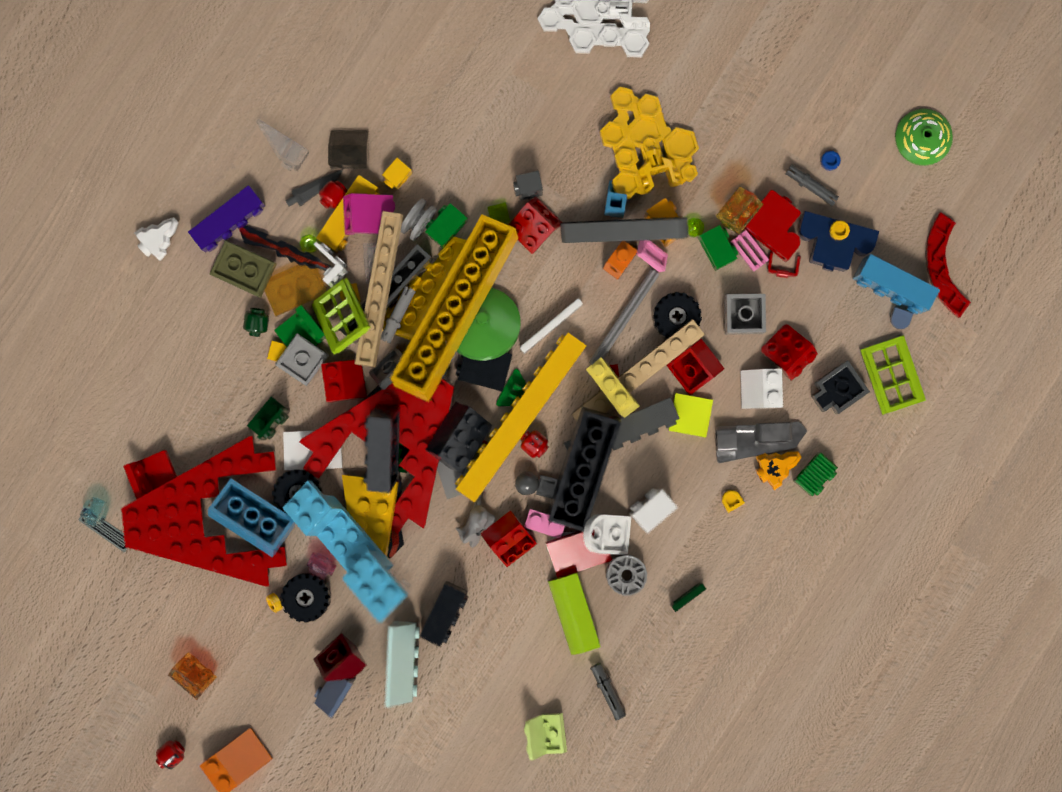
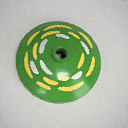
(913, 143)

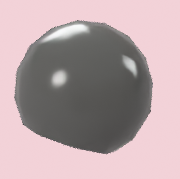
(526, 483)

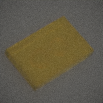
(294, 288)

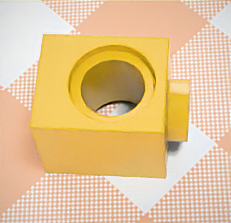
(396, 174)

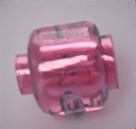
(321, 564)

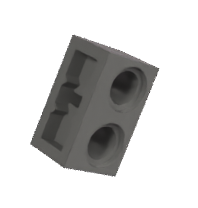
(528, 185)

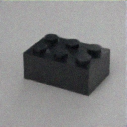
(459, 437)
(444, 614)

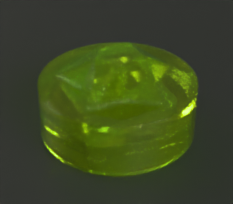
(695, 227)

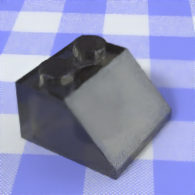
(348, 149)

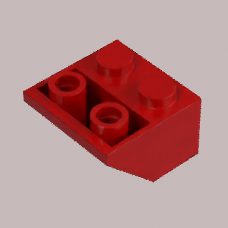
(508, 538)

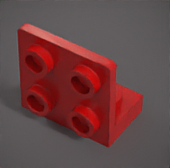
(534, 224)
(150, 473)

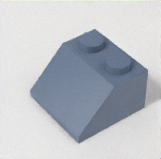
(332, 695)

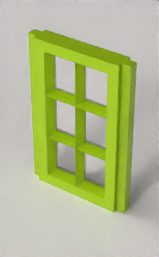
(357, 313)
(909, 368)

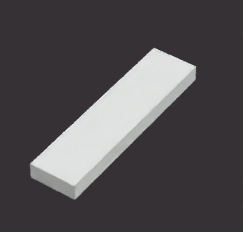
(551, 326)

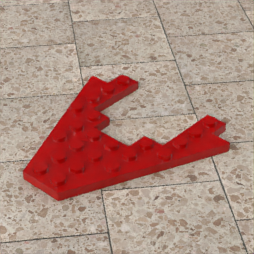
(417, 427)
(171, 521)

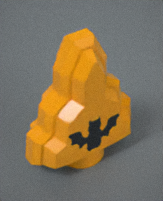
(776, 467)

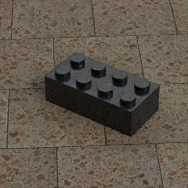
(383, 448)

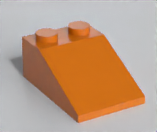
(236, 761)

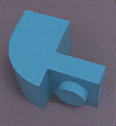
(615, 203)

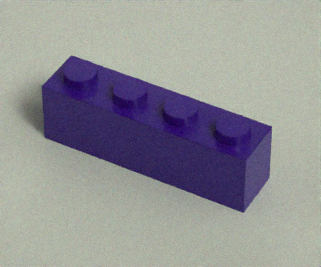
(226, 219)

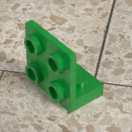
(302, 324)

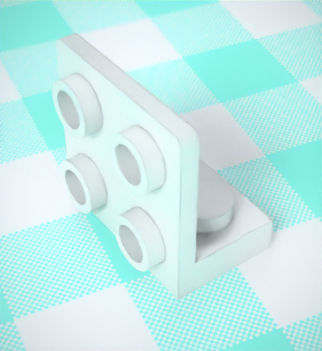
(334, 274)

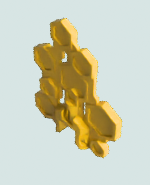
(646, 133)

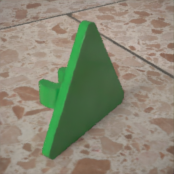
(512, 389)

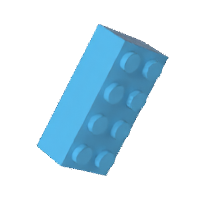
(895, 284)
(251, 517)

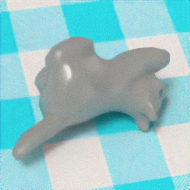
(478, 520)

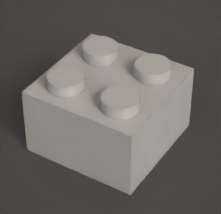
(745, 314)

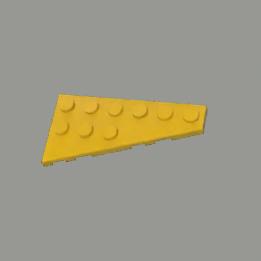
(427, 289)
(371, 509)

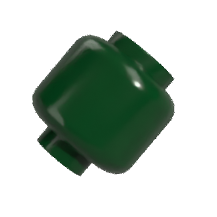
(256, 322)

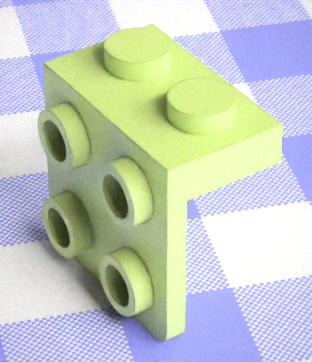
(545, 735)

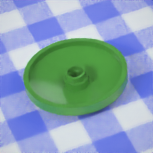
(493, 328)

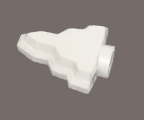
(156, 238)

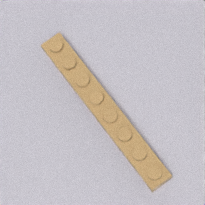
(379, 287)
(648, 365)

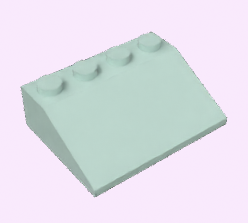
(401, 663)

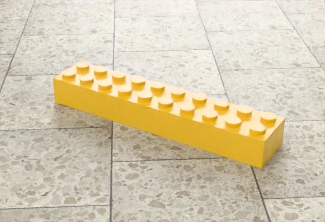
(454, 308)

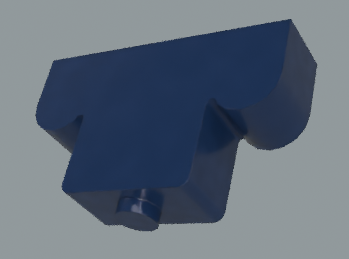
(834, 253)

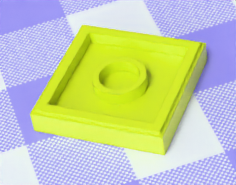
(693, 415)

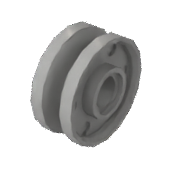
(418, 219)
(629, 586)

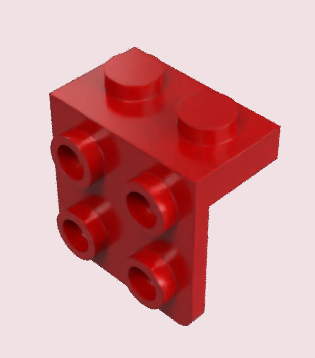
(790, 351)

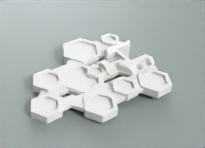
(590, 30)

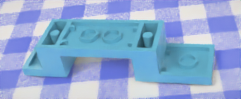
(351, 546)

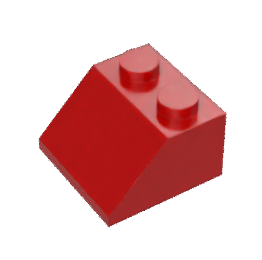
(695, 367)
(343, 381)

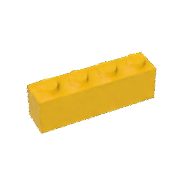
(333, 231)

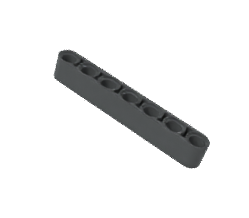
(624, 230)

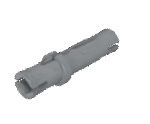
(397, 314)

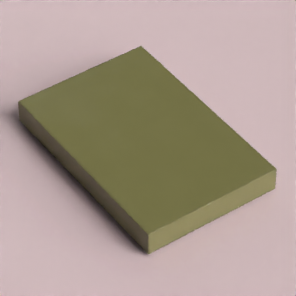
(243, 268)

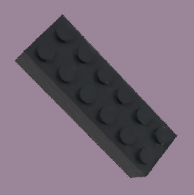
(583, 468)

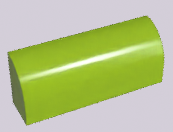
(574, 614)

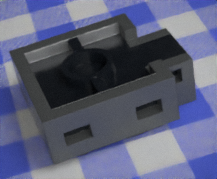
(839, 389)

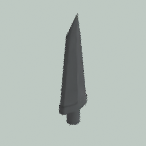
(308, 191)

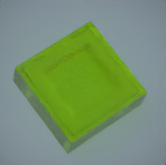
(499, 212)

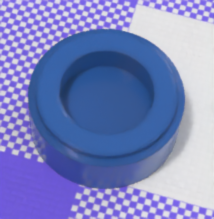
(830, 160)

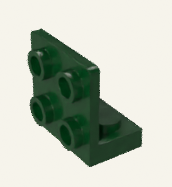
(268, 419)

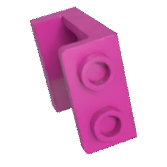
(365, 212)

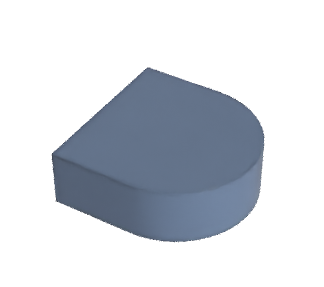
(900, 318)

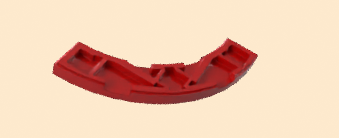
(937, 266)

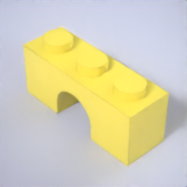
(612, 387)

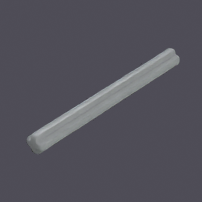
(625, 316)

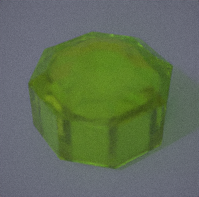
(307, 243)

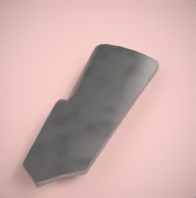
(752, 440)

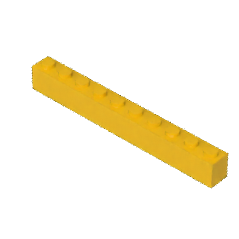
(520, 418)

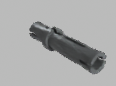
(812, 185)
(602, 681)

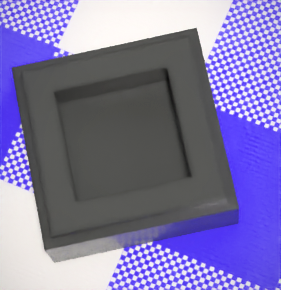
(546, 486)

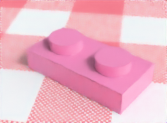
(539, 522)

